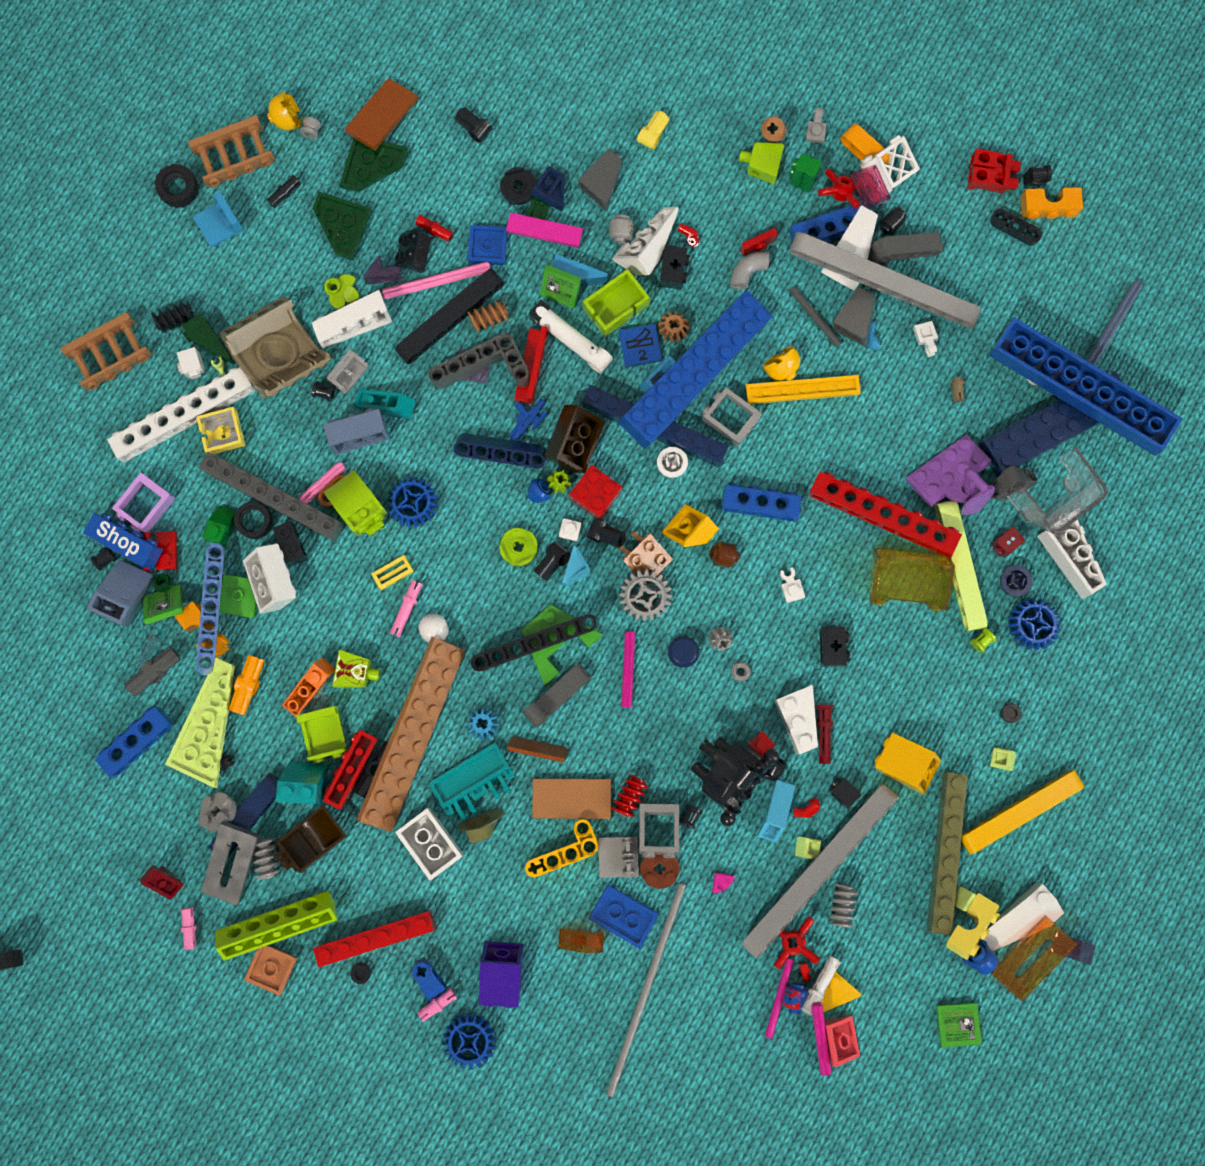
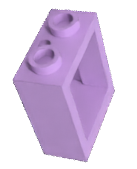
(155, 514)

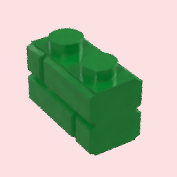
(804, 172)

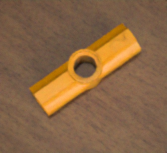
(246, 685)

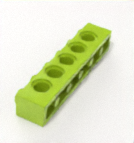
(275, 925)

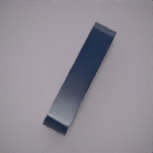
(492, 454)
(254, 806)

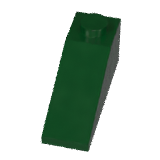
(203, 336)

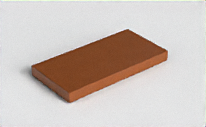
(381, 114)

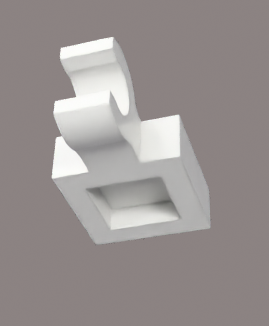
(926, 335)

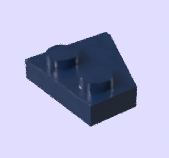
(551, 188)

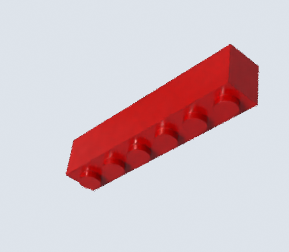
(374, 938)

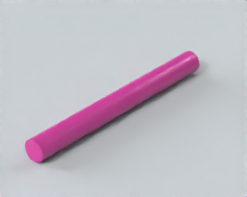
(779, 998)

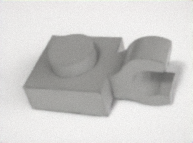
(816, 129)

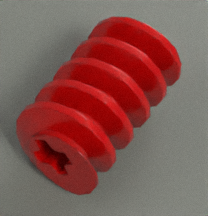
(630, 796)

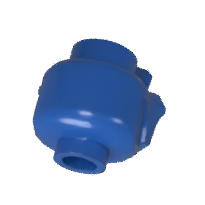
(984, 961)

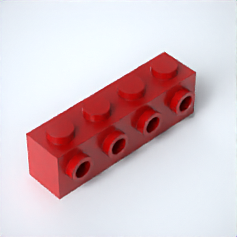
(351, 769)

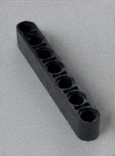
(449, 316)
(525, 642)

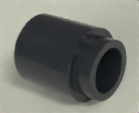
(892, 221)

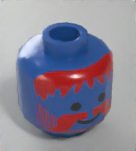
(795, 997)

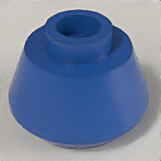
(539, 491)

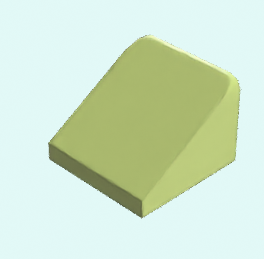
(1003, 759)
(807, 847)
(963, 898)

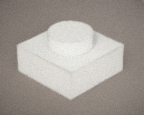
(570, 530)

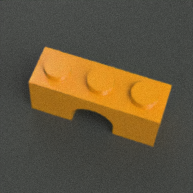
(1036, 205)
(191, 619)

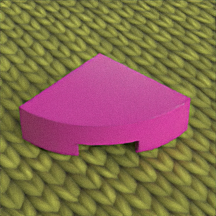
(721, 882)

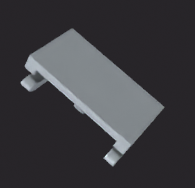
(347, 372)

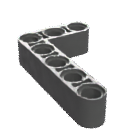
(482, 361)

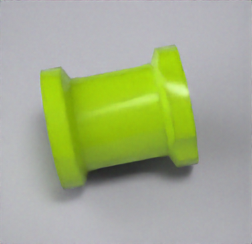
(983, 640)

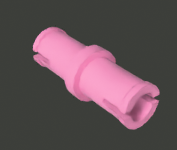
(188, 928)
(437, 1005)

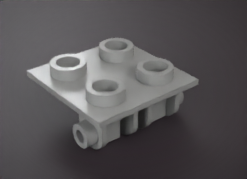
(618, 857)

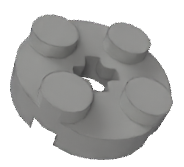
(209, 807)

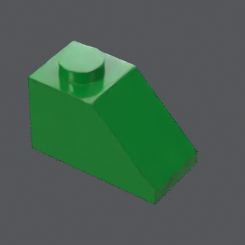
(219, 526)

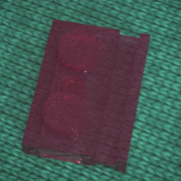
(870, 186)

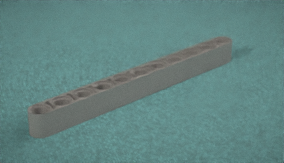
(884, 280)
(819, 871)

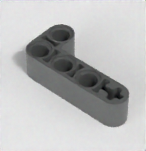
(905, 247)
(557, 695)

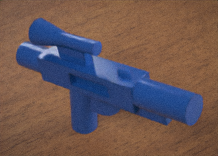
(526, 418)

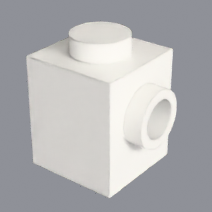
(190, 363)

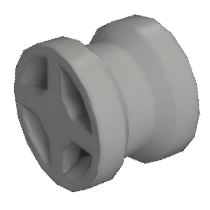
(310, 128)

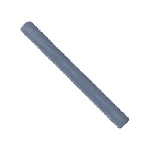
(1114, 322)

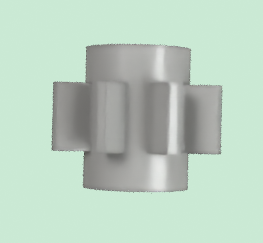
(720, 638)

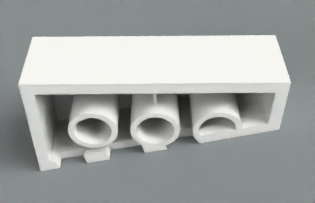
(352, 320)

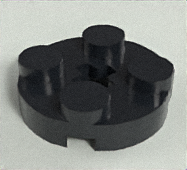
(509, 181)

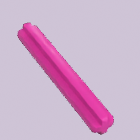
(628, 665)
(821, 1038)

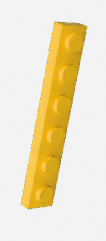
(803, 389)

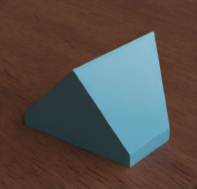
(576, 568)

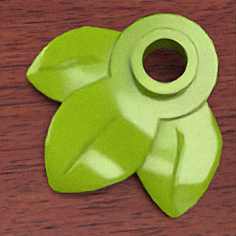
(344, 291)

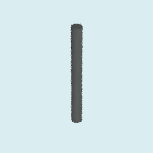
(815, 316)

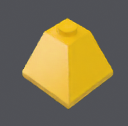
(690, 527)

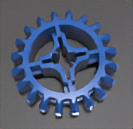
(405, 505)
(1039, 609)
(475, 1048)

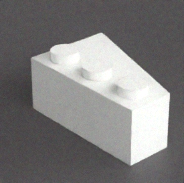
(799, 719)

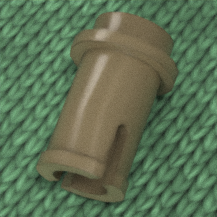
(957, 389)

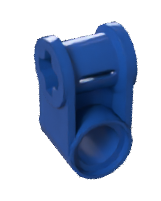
(430, 982)

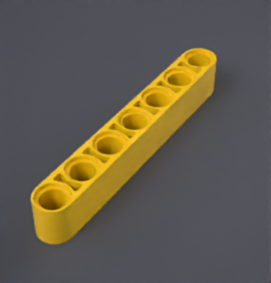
(1022, 811)

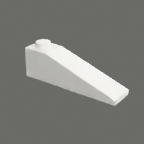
(1023, 916)

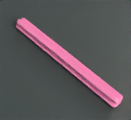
(435, 280)

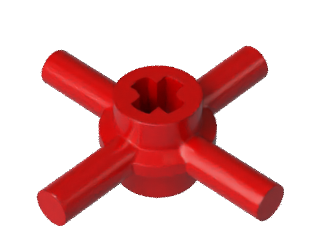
(841, 189)
(801, 941)

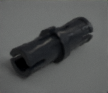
(283, 191)

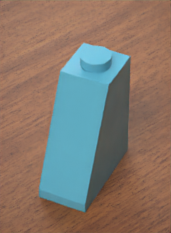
(777, 811)

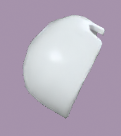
(434, 626)

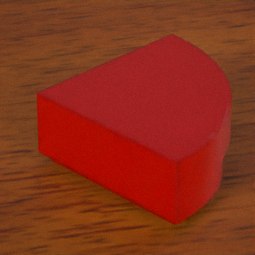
(804, 970)

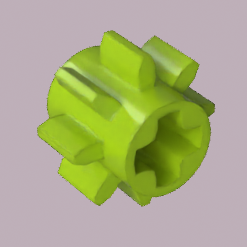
(555, 485)

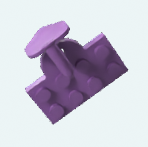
(955, 476)

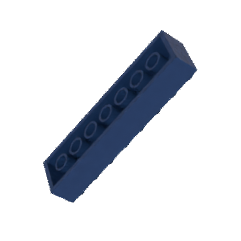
(1036, 435)

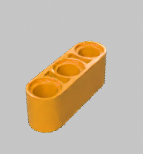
(861, 143)

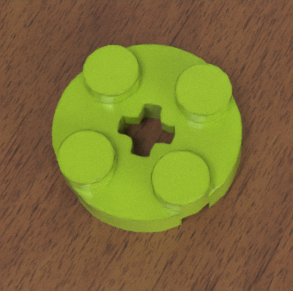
(528, 552)

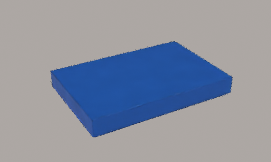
(623, 916)

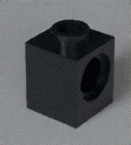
(844, 792)

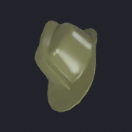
(481, 826)

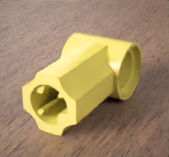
(651, 134)

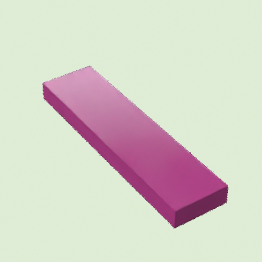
(544, 230)

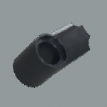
(476, 127)
(602, 532)
(555, 556)

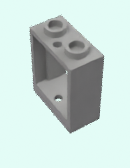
(722, 430)
(658, 810)

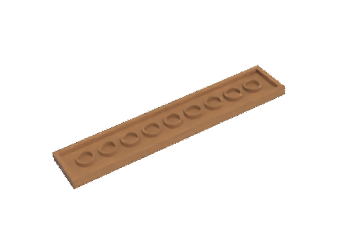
(411, 735)

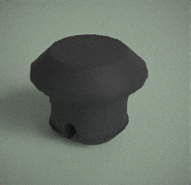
(225, 762)

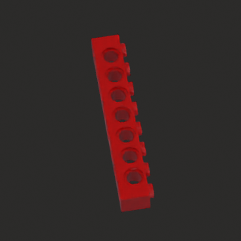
(855, 508)

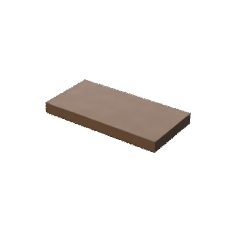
(572, 798)

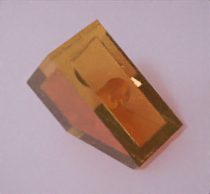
(581, 940)

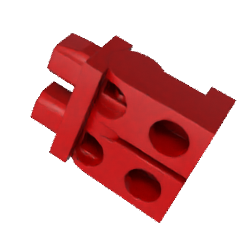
(992, 171)

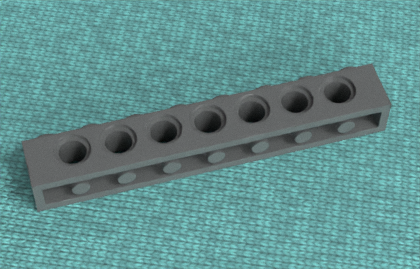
(271, 497)

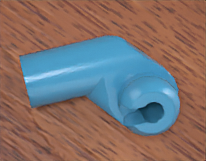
(873, 342)

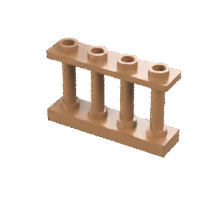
(225, 135)
(91, 342)

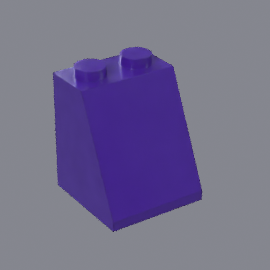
(500, 974)

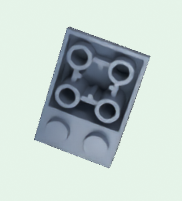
(120, 593)

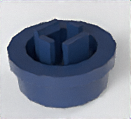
(1016, 580)
(683, 652)

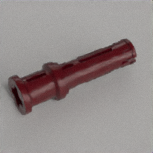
(825, 723)

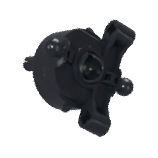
(735, 774)

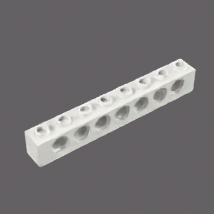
(175, 424)

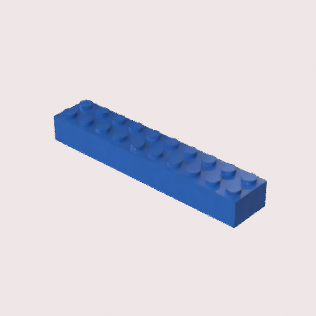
(695, 369)
(1085, 387)

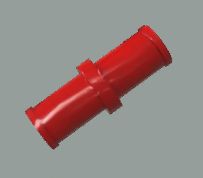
(434, 228)

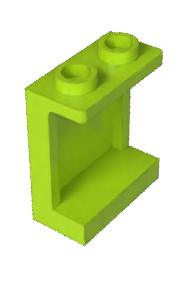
(323, 734)

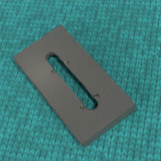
(247, 845)

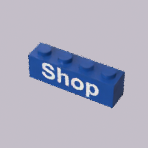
(123, 541)

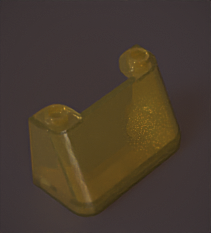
(911, 577)

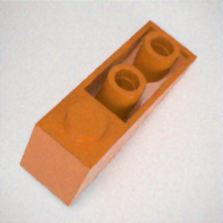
(309, 686)

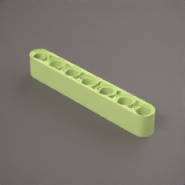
(964, 576)

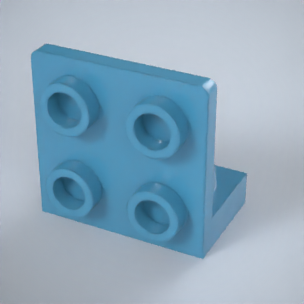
(218, 221)

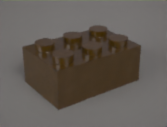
(574, 438)

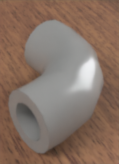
(746, 266)

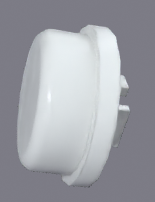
(672, 462)

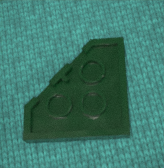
(369, 166)
(342, 223)

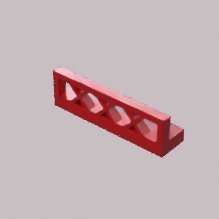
(533, 359)

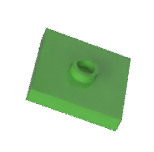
(237, 597)

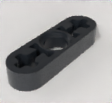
(1023, 225)

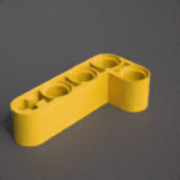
(561, 852)

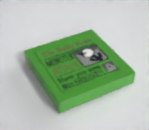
(560, 286)
(163, 604)
(958, 1024)

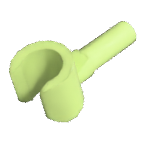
(220, 367)

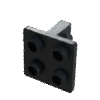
(413, 250)

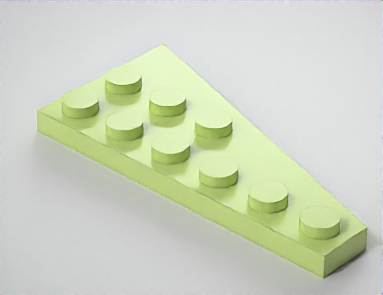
(203, 733)

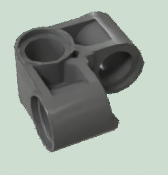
(1012, 480)

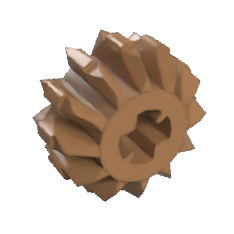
(672, 320)

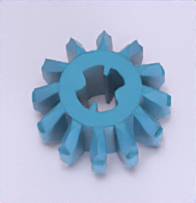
(479, 730)

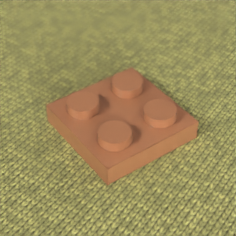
(271, 969)

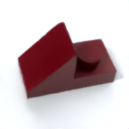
(161, 881)

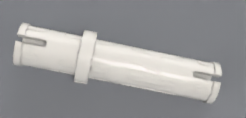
(821, 984)

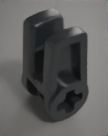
(1037, 176)

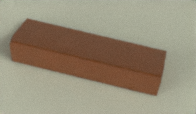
(537, 749)

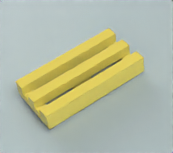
(407, 565)

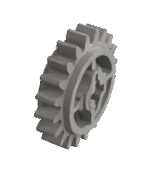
(652, 592)

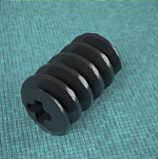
(172, 317)

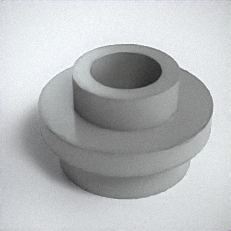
(745, 667)

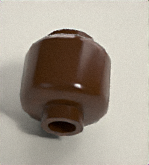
(724, 554)

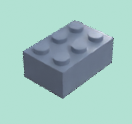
(356, 431)

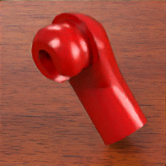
(691, 234)
(807, 812)

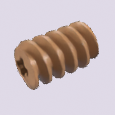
(769, 124)
(488, 316)

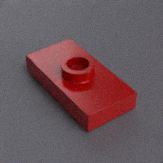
(759, 242)

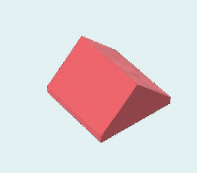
(841, 1040)

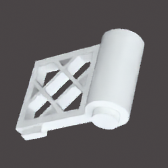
(886, 173)

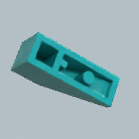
(387, 402)

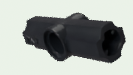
(365, 782)

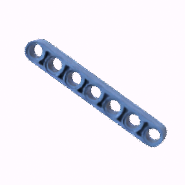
(206, 616)

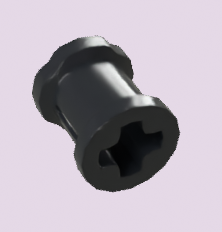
(323, 391)
(103, 558)
(685, 820)

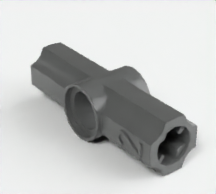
(152, 671)

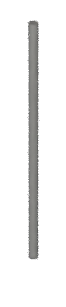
(645, 990)

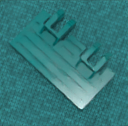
(471, 779)

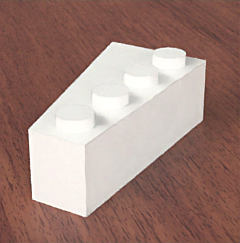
(1074, 558)

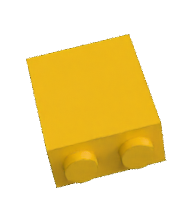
(908, 763)

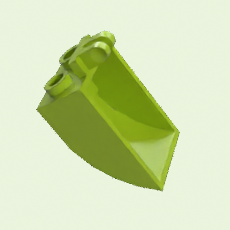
(356, 504)

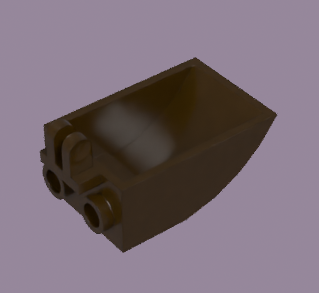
(309, 841)

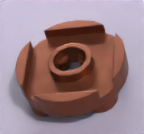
(657, 880)

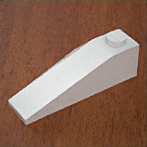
(856, 240)
(646, 249)

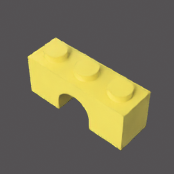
(965, 941)

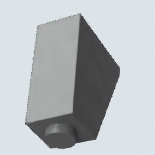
(602, 178)
(856, 317)

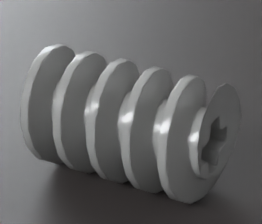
(265, 859)
(843, 906)

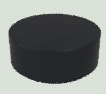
(1010, 713)
(361, 973)

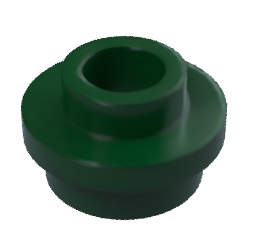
(159, 579)

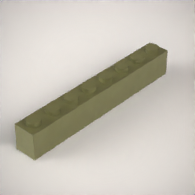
(947, 853)

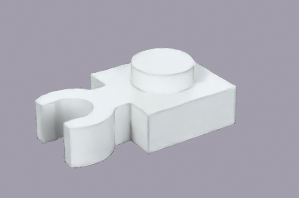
(791, 589)

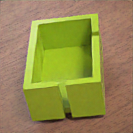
(616, 302)

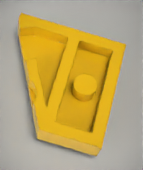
(838, 993)

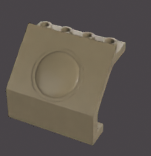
(275, 336)

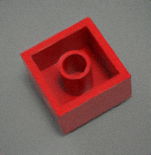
(595, 492)

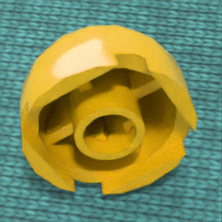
(283, 112)
(784, 364)

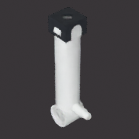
(595, 356)

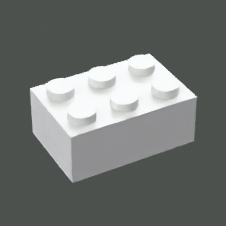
(269, 578)
(429, 843)

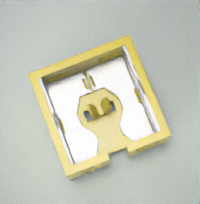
(213, 425)

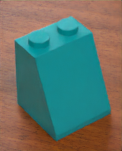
(302, 783)

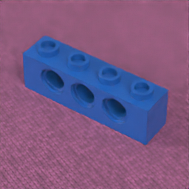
(832, 219)
(751, 507)
(107, 756)

